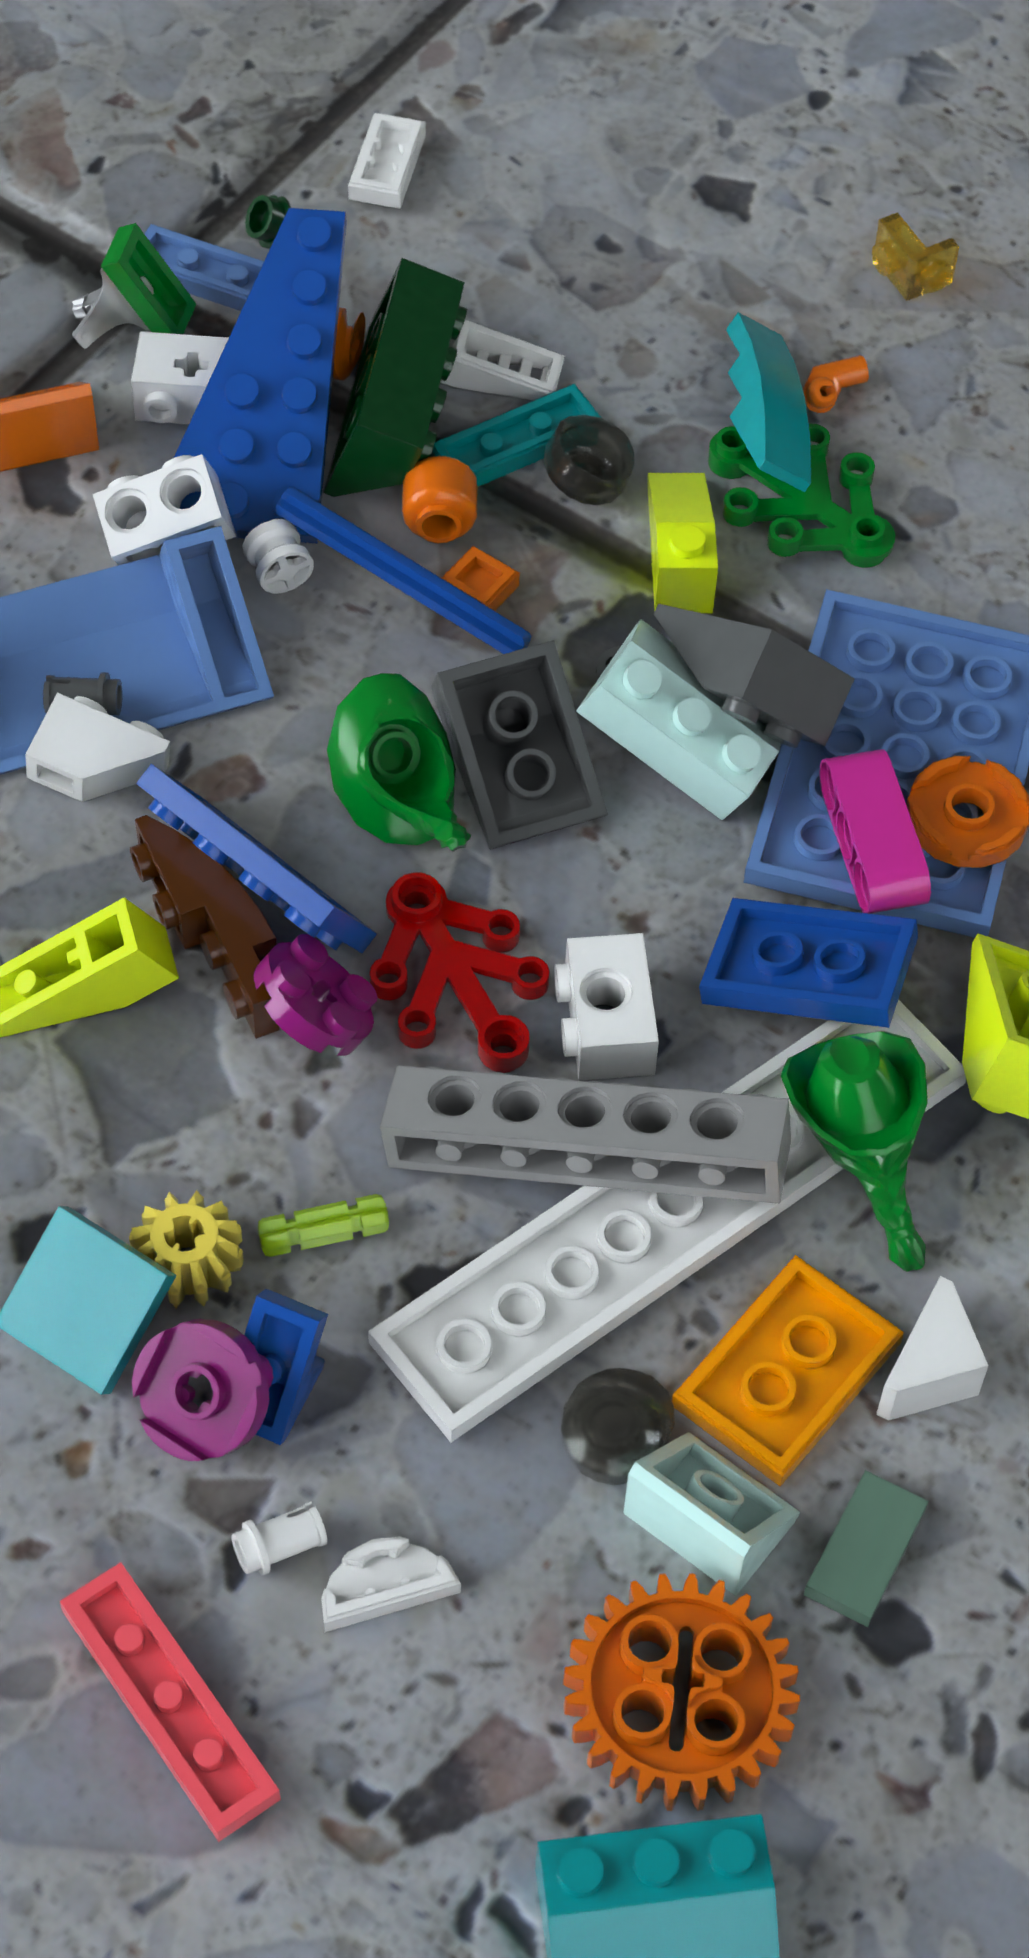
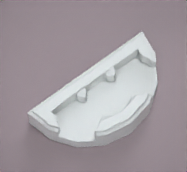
(384, 1579)

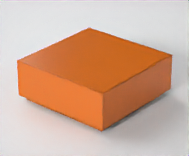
(483, 578)

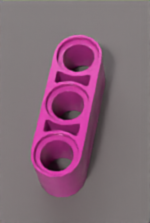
(875, 831)

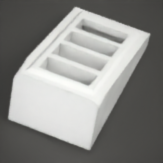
(481, 344)

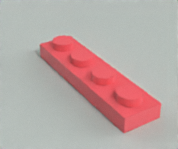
(170, 1701)

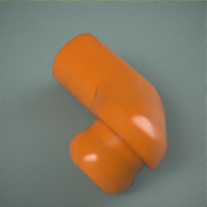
(828, 379)

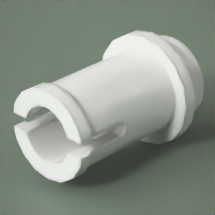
(278, 1538)

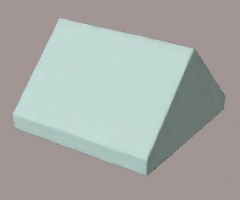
(707, 1510)

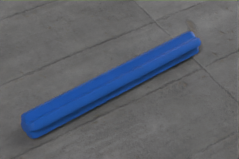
(402, 572)

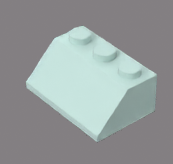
(675, 726)

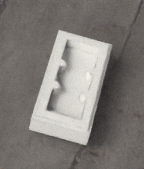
(387, 160)

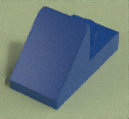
(288, 1338)

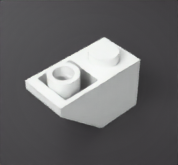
(91, 752)

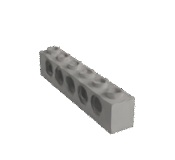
(587, 1133)

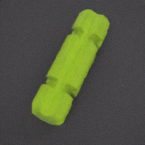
(323, 1225)

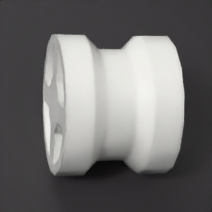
(278, 556)

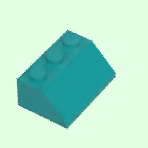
(660, 1892)

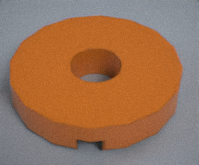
(969, 840)

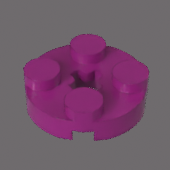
(316, 996)
(238, 1383)

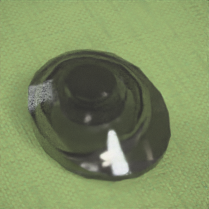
(589, 459)
(616, 1421)

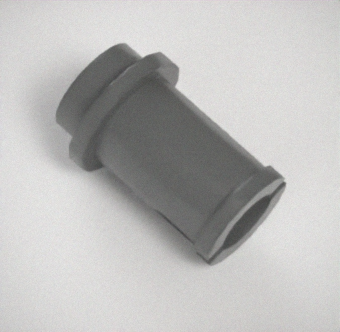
(101, 690)

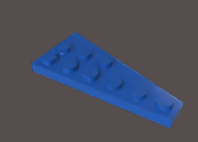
(272, 386)

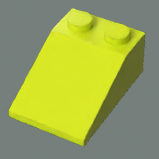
(998, 1027)

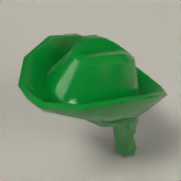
(395, 764)
(865, 1108)

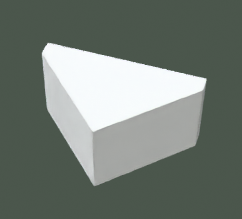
(938, 1361)

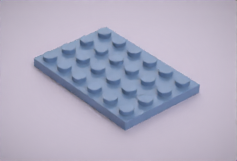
(923, 695)

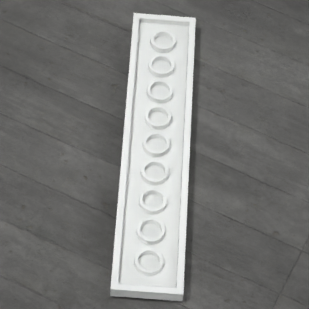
(597, 1263)

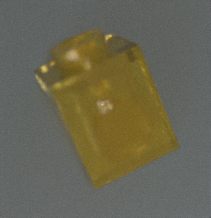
(908, 262)

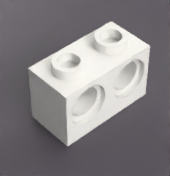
(161, 496)

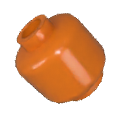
(440, 499)

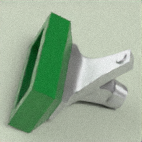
(134, 290)

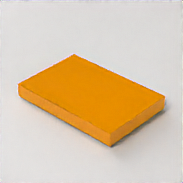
(787, 1370)

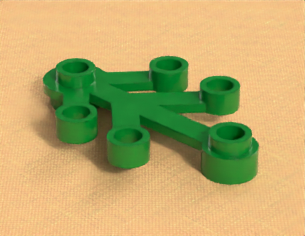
(858, 534)

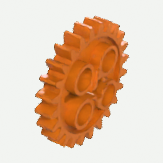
(617, 1682)

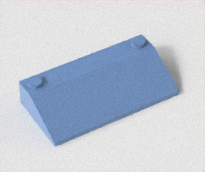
(158, 624)

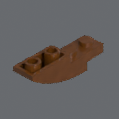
(208, 910)

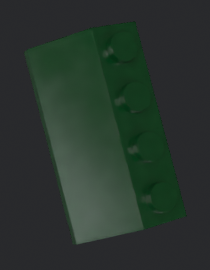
(398, 381)

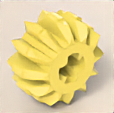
(209, 1233)

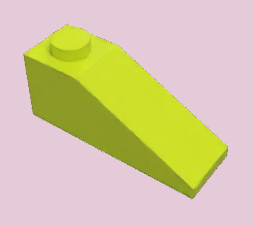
(682, 541)
(86, 970)

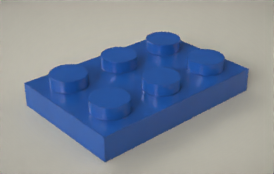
(809, 962)

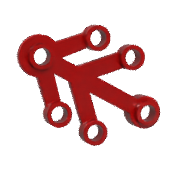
(456, 964)

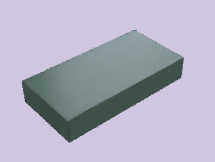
(866, 1548)

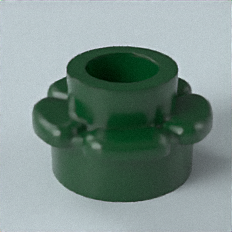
(265, 218)

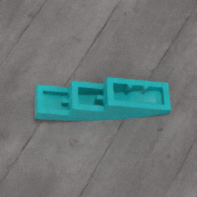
(772, 404)

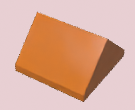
(47, 425)

